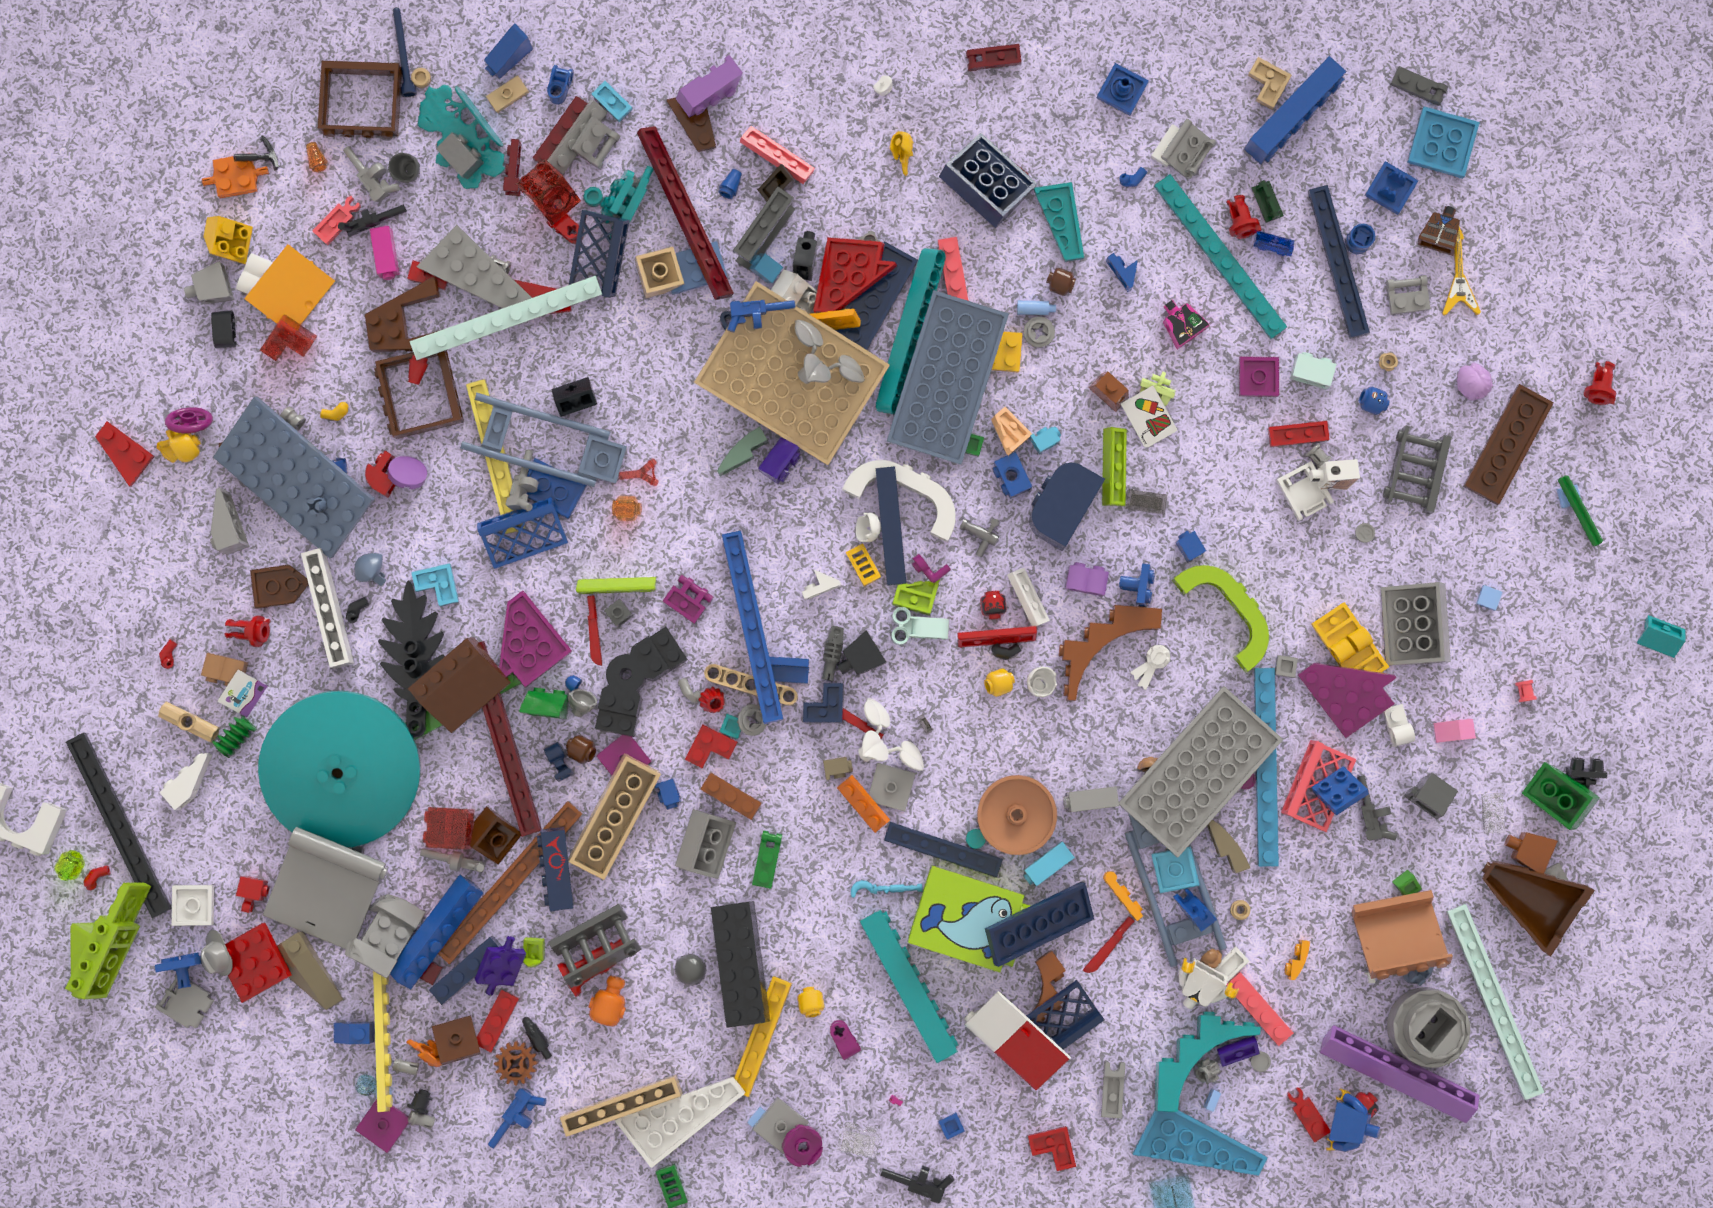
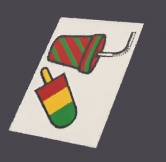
(1149, 417)

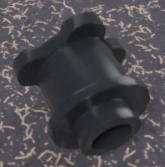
(420, 1101)

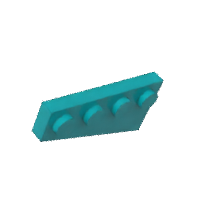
(1061, 215)

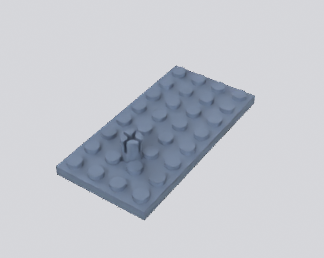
(947, 377)
(293, 477)

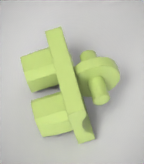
(1165, 392)

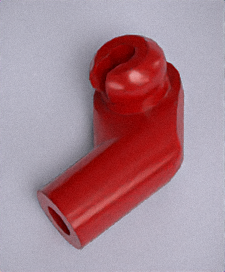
(166, 655)

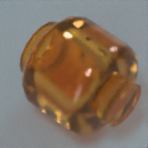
(626, 508)

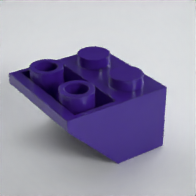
(779, 460)

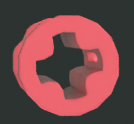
(1525, 691)

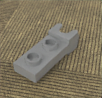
(1112, 1091)

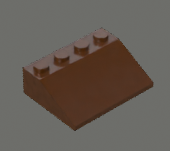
(459, 684)

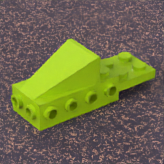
(94, 944)

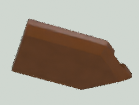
(277, 586)

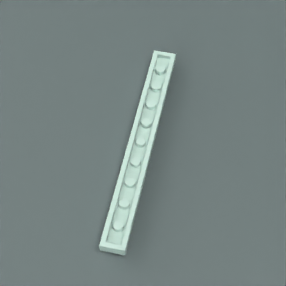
(505, 318)
(1495, 1002)

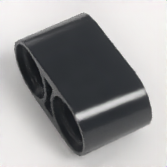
(223, 329)

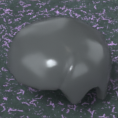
(400, 163)
(690, 969)

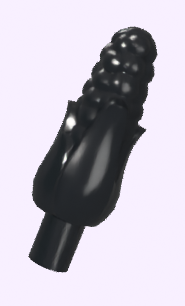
(536, 1037)

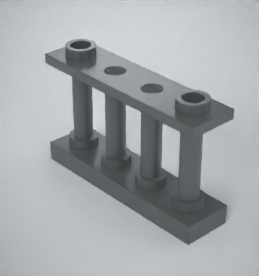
(764, 227)
(1436, 465)
(584, 932)

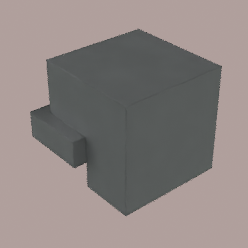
(1432, 795)

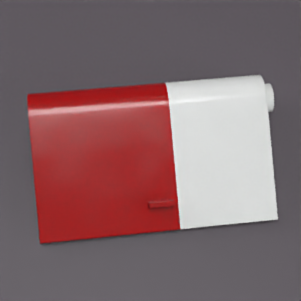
(1016, 1040)

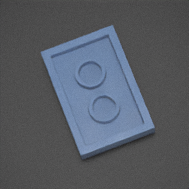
(691, 271)

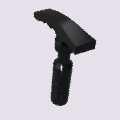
(254, 157)

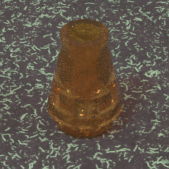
(316, 159)

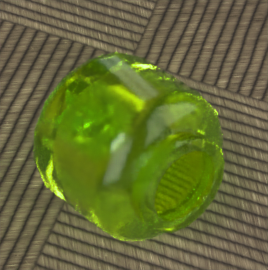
(69, 865)

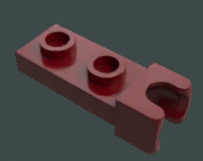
(512, 169)

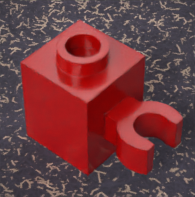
(251, 890)

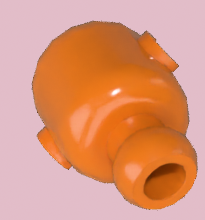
(608, 1005)

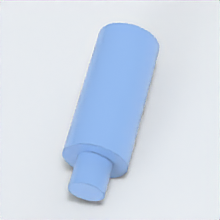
(1034, 307)

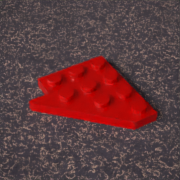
(848, 271)

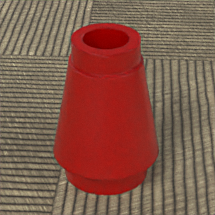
(417, 369)

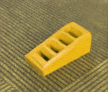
(870, 579)

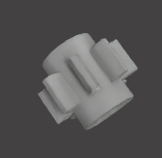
(1207, 1071)

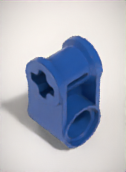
(559, 81)

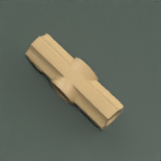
(199, 726)

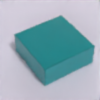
(730, 726)

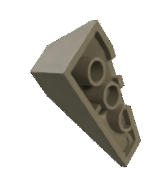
(309, 971)

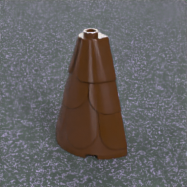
(1537, 900)

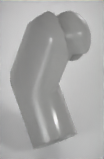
(687, 692)

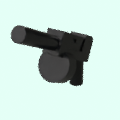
(369, 220)
(920, 1185)

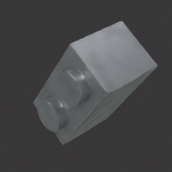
(460, 155)

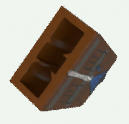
(1441, 232)

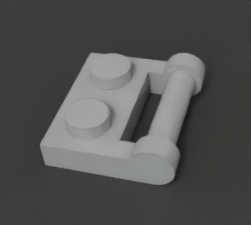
(590, 139)
(1408, 301)

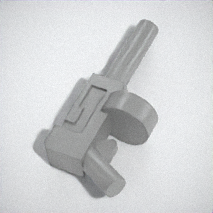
(370, 177)
(520, 486)
(455, 860)

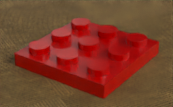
(255, 962)

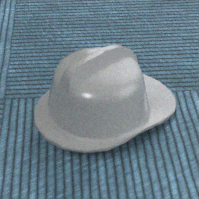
(215, 955)

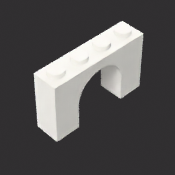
(43, 831)

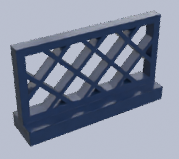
(615, 251)
(1080, 1026)

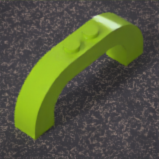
(1239, 600)

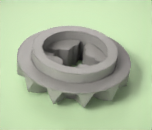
(1035, 323)
(754, 728)

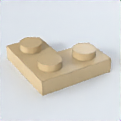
(1273, 80)

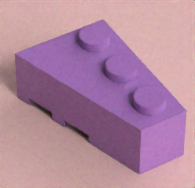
(710, 88)

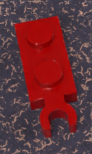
(1309, 1116)

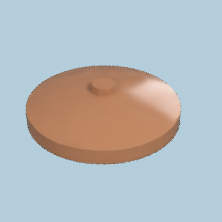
(1017, 815)

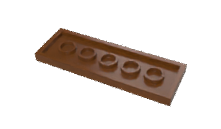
(1508, 444)

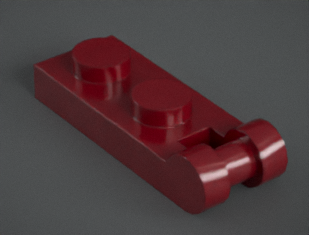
(994, 57)

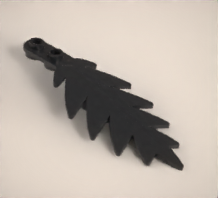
(412, 653)

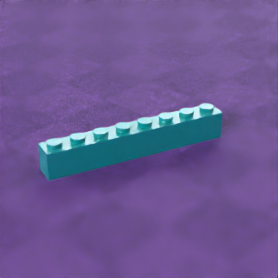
(908, 985)

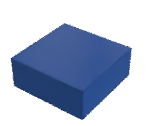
(951, 1126)

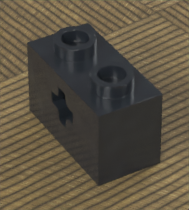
(574, 396)

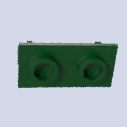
(1267, 201)

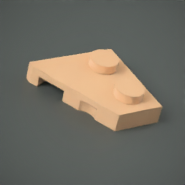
(1010, 430)

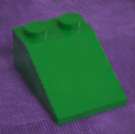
(545, 704)
(1560, 796)

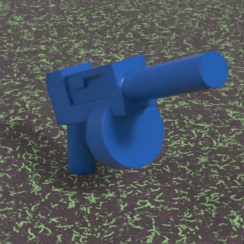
(754, 309)
(514, 1113)

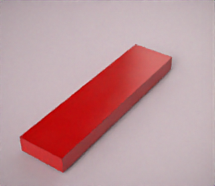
(997, 636)

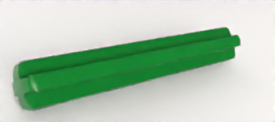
(1580, 510)

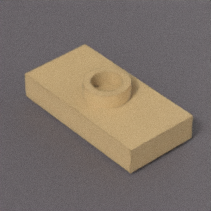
(507, 94)

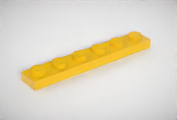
(762, 1035)

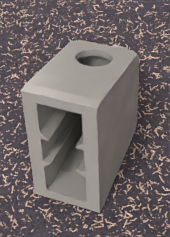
(210, 285)

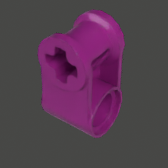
(845, 1042)

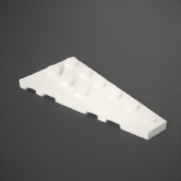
(669, 1124)

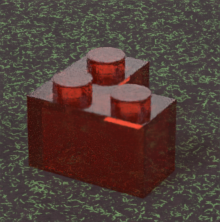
(288, 334)

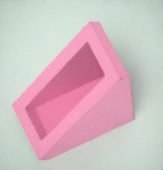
(1454, 730)

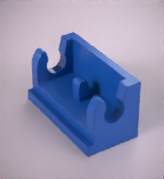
(1195, 910)

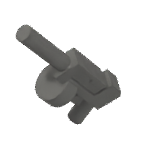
(1371, 815)

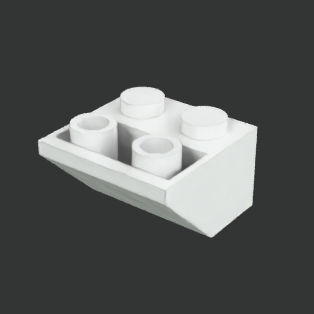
(793, 287)

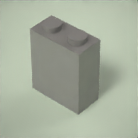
(1091, 799)

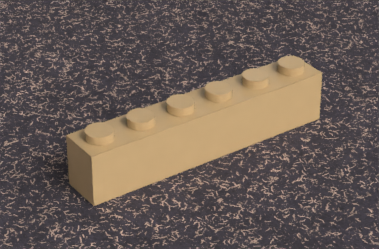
(621, 1105)

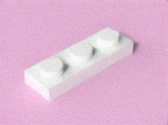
(1028, 597)

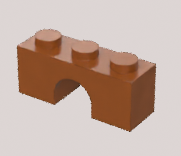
(731, 796)

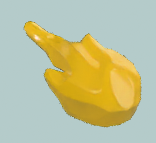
(902, 145)

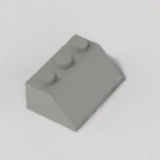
(705, 844)

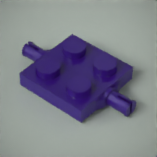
(500, 966)

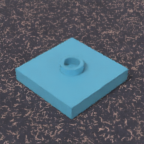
(1175, 872)

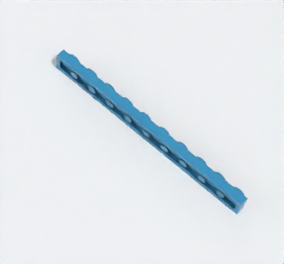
(1266, 773)

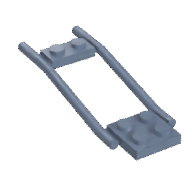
(599, 460)
(1181, 930)

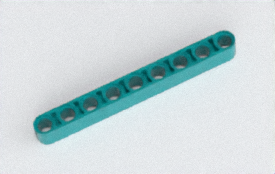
(923, 284)

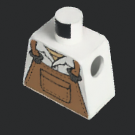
(1336, 474)

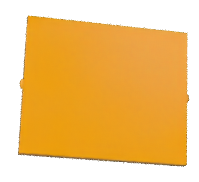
(289, 287)

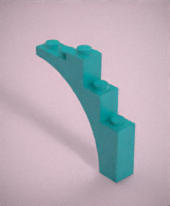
(1172, 1075)

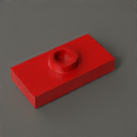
(420, 276)

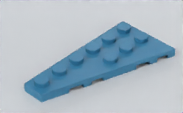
(1189, 1141)

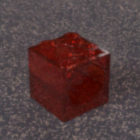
(548, 192)
(448, 828)

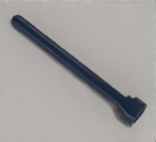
(407, 88)

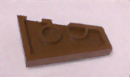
(696, 127)

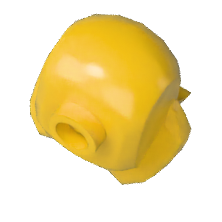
(179, 446)

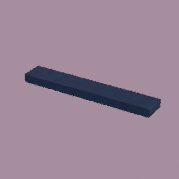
(890, 525)
(943, 849)

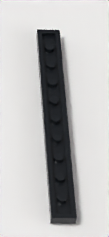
(117, 823)

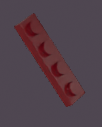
(560, 129)

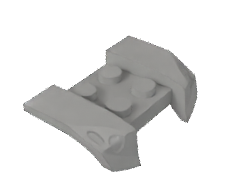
(386, 934)

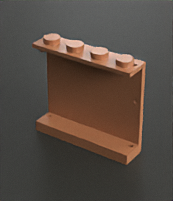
(1400, 935)

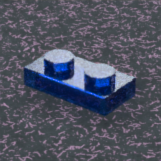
(1274, 243)

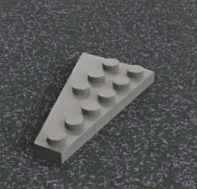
(469, 267)

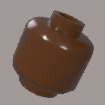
(1061, 281)
(581, 749)

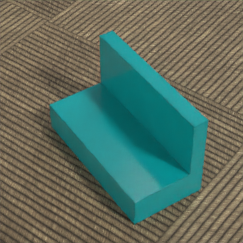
(1662, 636)

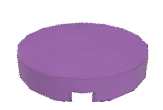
(407, 472)

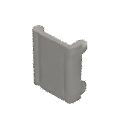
(1188, 149)

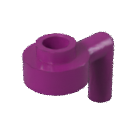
(921, 566)

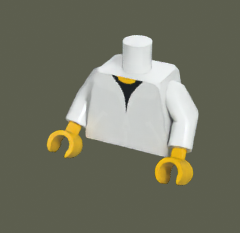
(1203, 984)

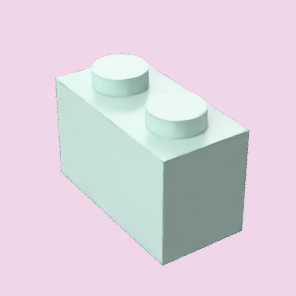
(1313, 370)

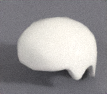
(869, 520)
(1035, 684)

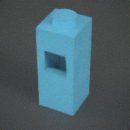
(1048, 864)

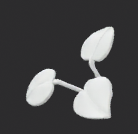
(874, 747)

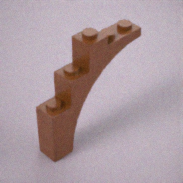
(1124, 621)

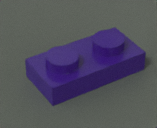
(1238, 1051)

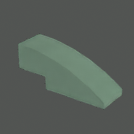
(741, 452)

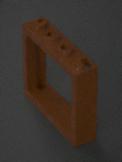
(358, 68)
(389, 408)

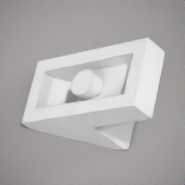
(826, 584)

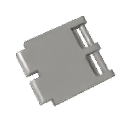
(186, 1004)

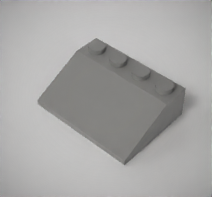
(1415, 624)

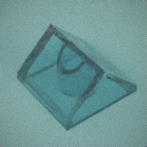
(1172, 1193)

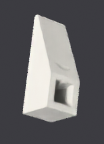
(186, 785)

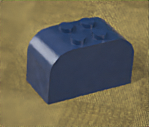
(1063, 503)

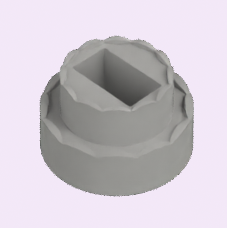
(1441, 1040)

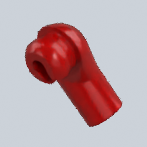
(91, 878)

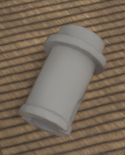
(405, 1067)
(421, 1119)

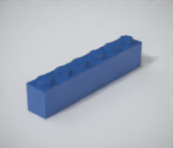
(435, 931)

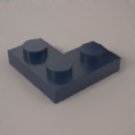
(830, 710)

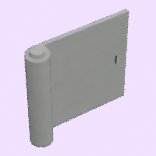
(324, 888)

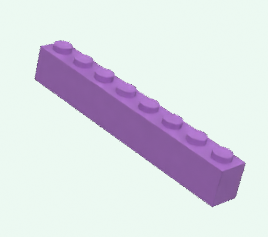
(1399, 1074)

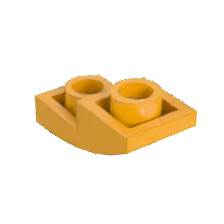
(1295, 966)

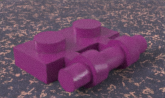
(684, 604)

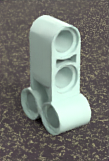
(919, 627)

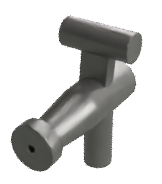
(985, 535)

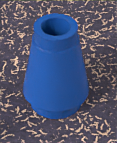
(730, 184)

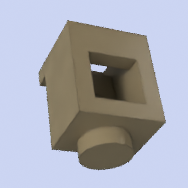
(837, 767)

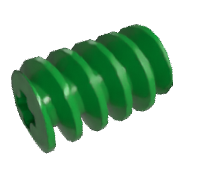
(234, 736)

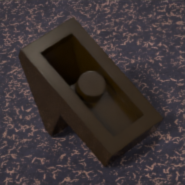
(779, 178)

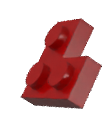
(707, 741)
(1054, 1141)

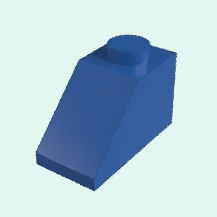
(354, 1032)

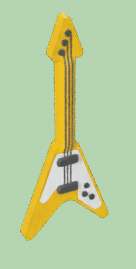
(1460, 288)

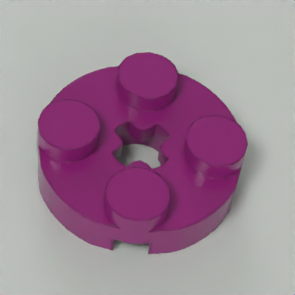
(804, 1156)

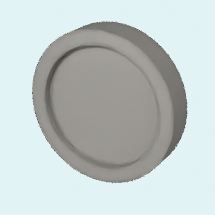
(1365, 532)
(1261, 1062)

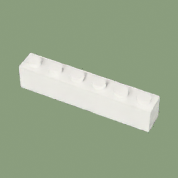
(327, 608)

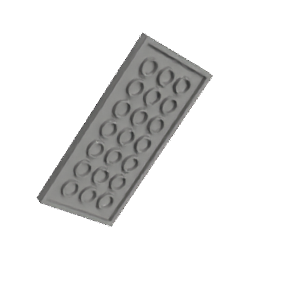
(1200, 771)

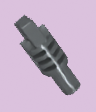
(832, 652)

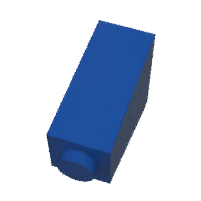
(508, 52)

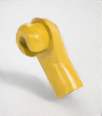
(335, 414)

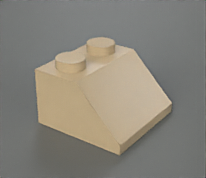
(659, 272)

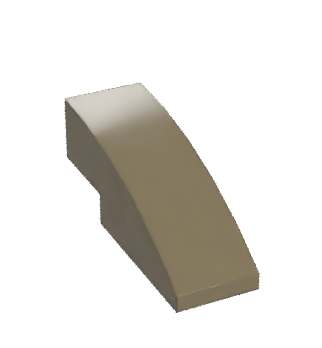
(1227, 846)

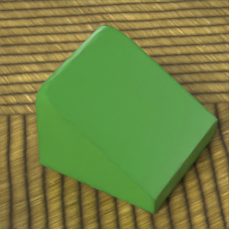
(1407, 883)

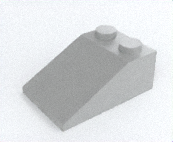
(226, 526)

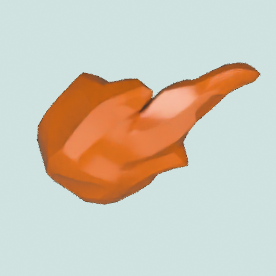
(427, 1053)

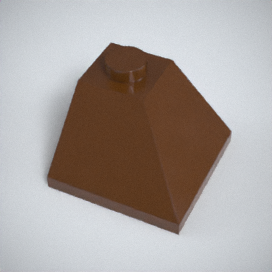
(493, 835)

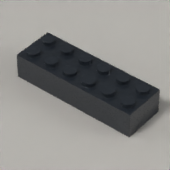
(740, 964)

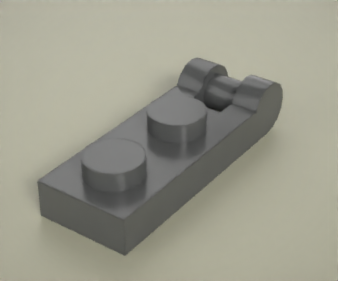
(1418, 85)

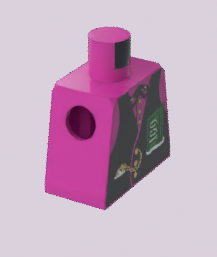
(1183, 323)

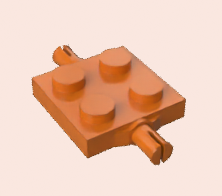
(234, 177)

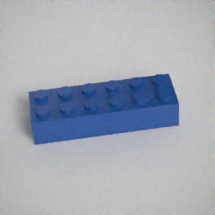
(1297, 107)

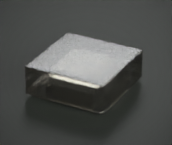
(924, 724)

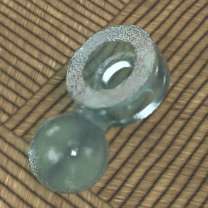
(367, 1085)

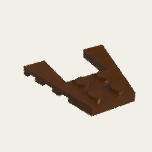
(387, 322)

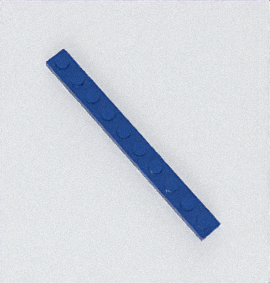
(752, 627)

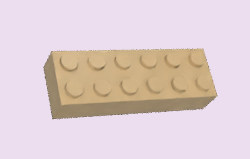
(614, 816)

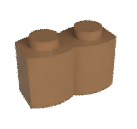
(221, 668)

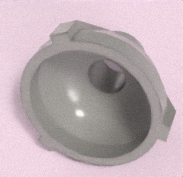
(581, 702)

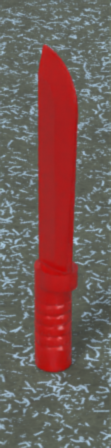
(595, 649)
(857, 722)
(1104, 952)

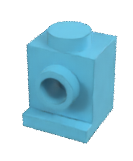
(1046, 439)

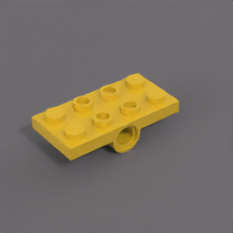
(1348, 640)

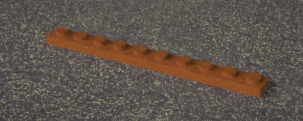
(504, 887)

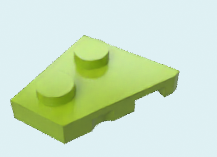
(916, 596)

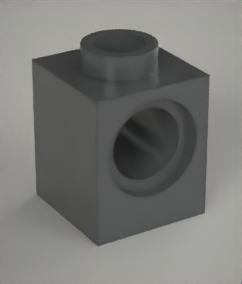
(618, 613)

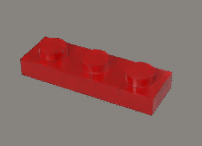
(1298, 434)
(496, 1020)

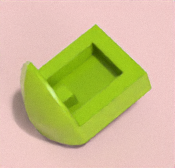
(534, 951)

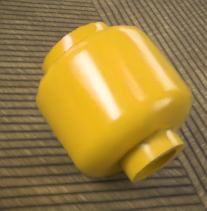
(999, 682)
(810, 1002)

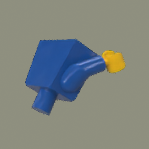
(1350, 1124)

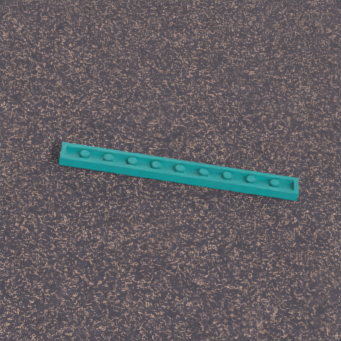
(1220, 256)

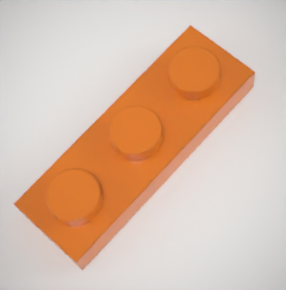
(863, 803)

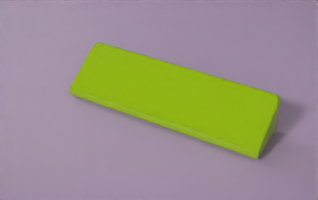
(1114, 466)
(616, 585)

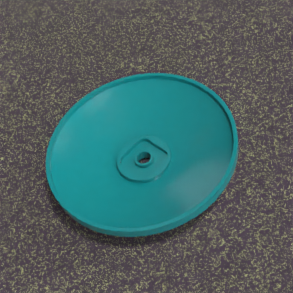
(348, 734)

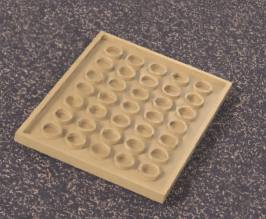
(760, 378)

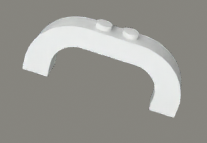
(918, 483)

